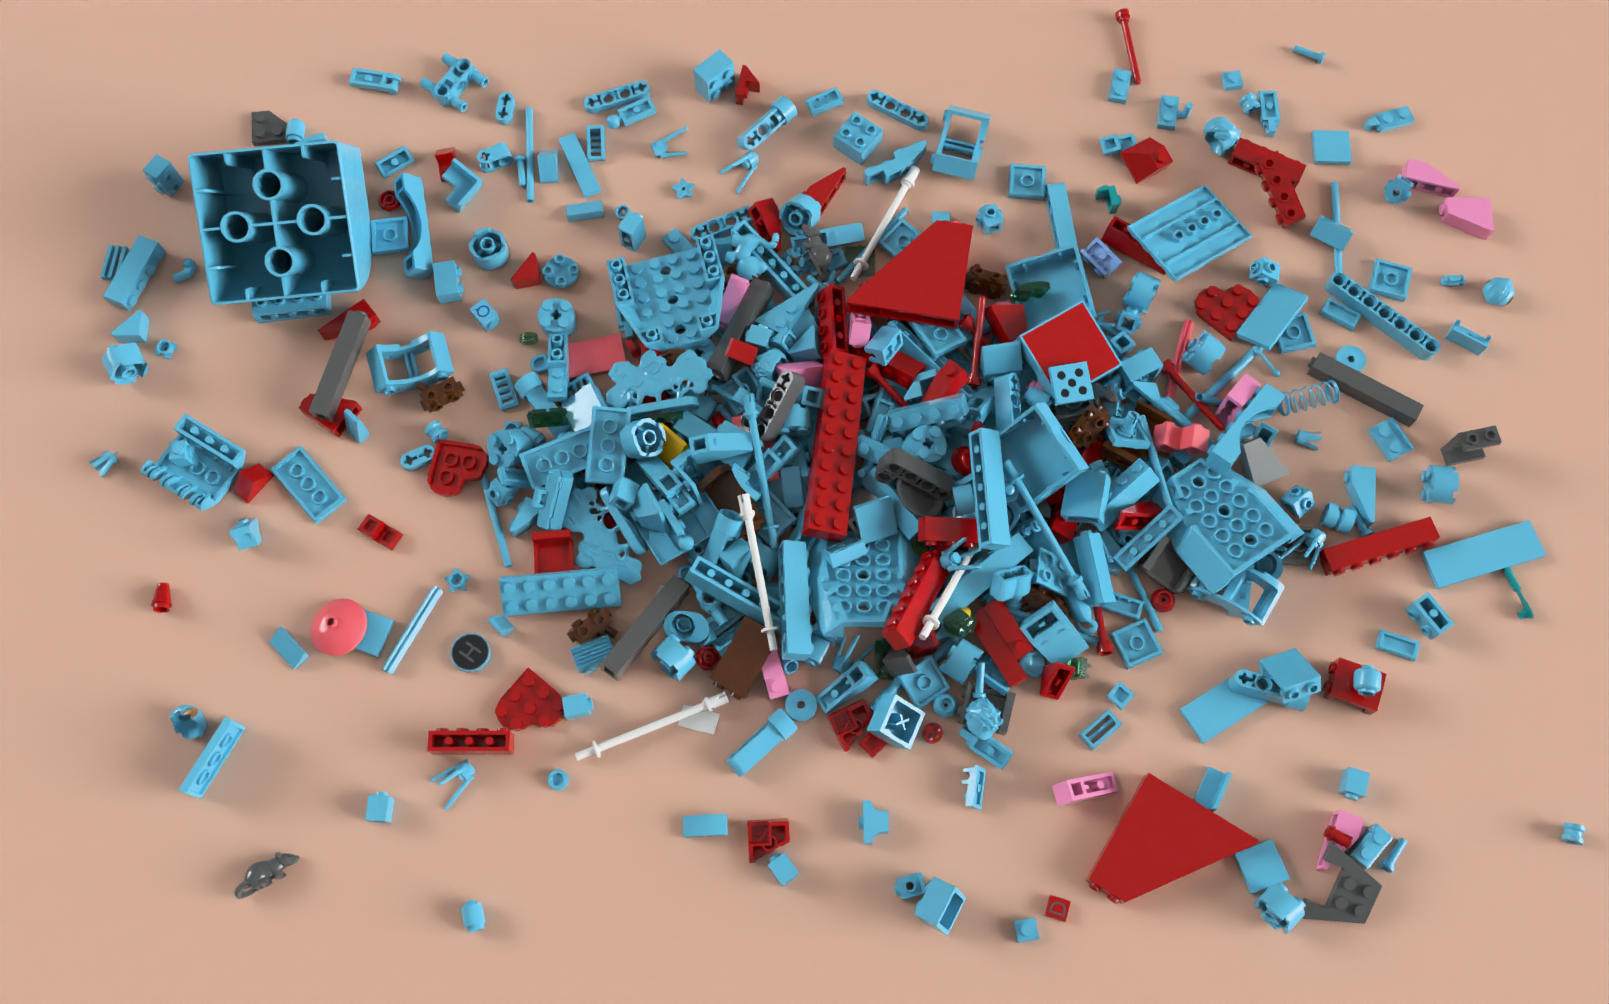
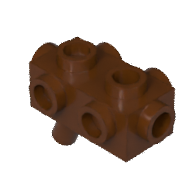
(985, 282)
(441, 394)
(1089, 425)
(1039, 597)
(595, 623)

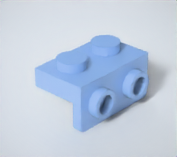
(1101, 257)

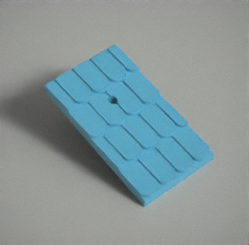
(1189, 233)
(698, 521)

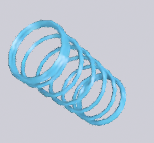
(1336, 398)

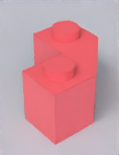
(1192, 439)

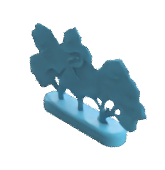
(653, 378)
(599, 543)

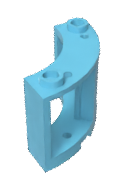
(955, 165)
(381, 353)
(1264, 606)

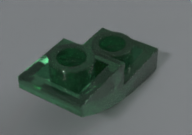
(1031, 289)
(665, 416)

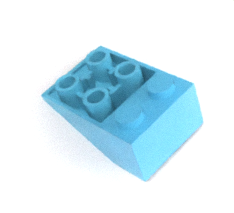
(1053, 634)

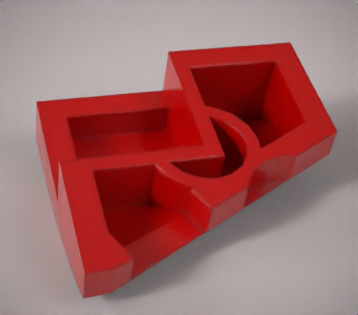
(850, 722)
(766, 836)

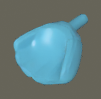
(1032, 663)

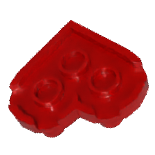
(1225, 309)
(454, 465)
(529, 703)

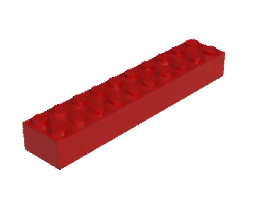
(834, 447)

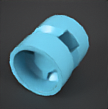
(1339, 518)

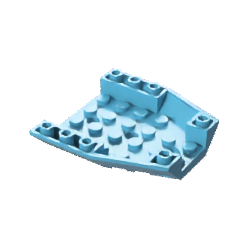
(645, 295)
(1214, 542)
(840, 592)

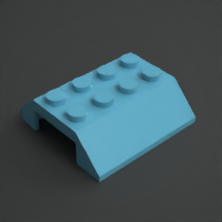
(216, 469)

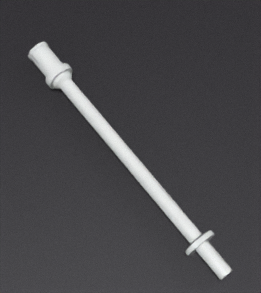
(907, 183)
(747, 515)
(931, 621)
(707, 704)

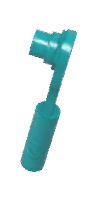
(1526, 612)

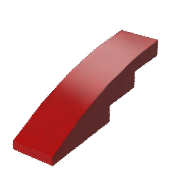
(998, 649)

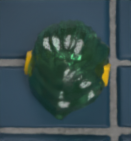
(960, 622)

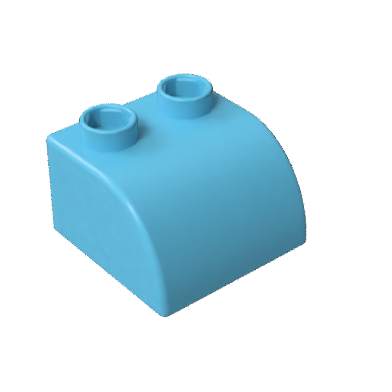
(282, 221)

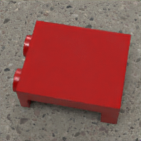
(553, 551)
(1341, 686)

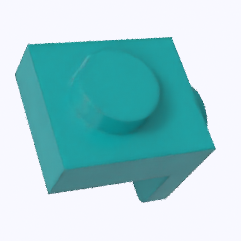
(1112, 199)

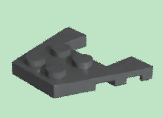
(1351, 894)

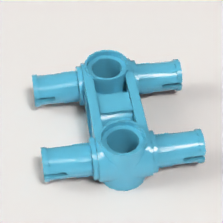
(454, 82)
(715, 607)

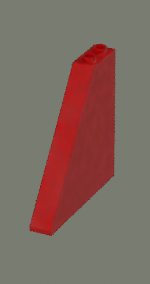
(921, 281)
(1160, 841)

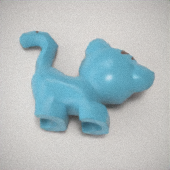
(747, 265)

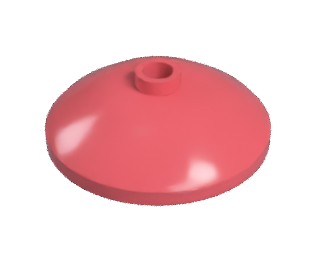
(344, 633)

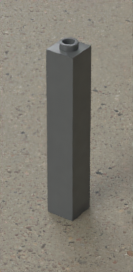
(750, 308)
(340, 365)
(1365, 389)
(645, 627)

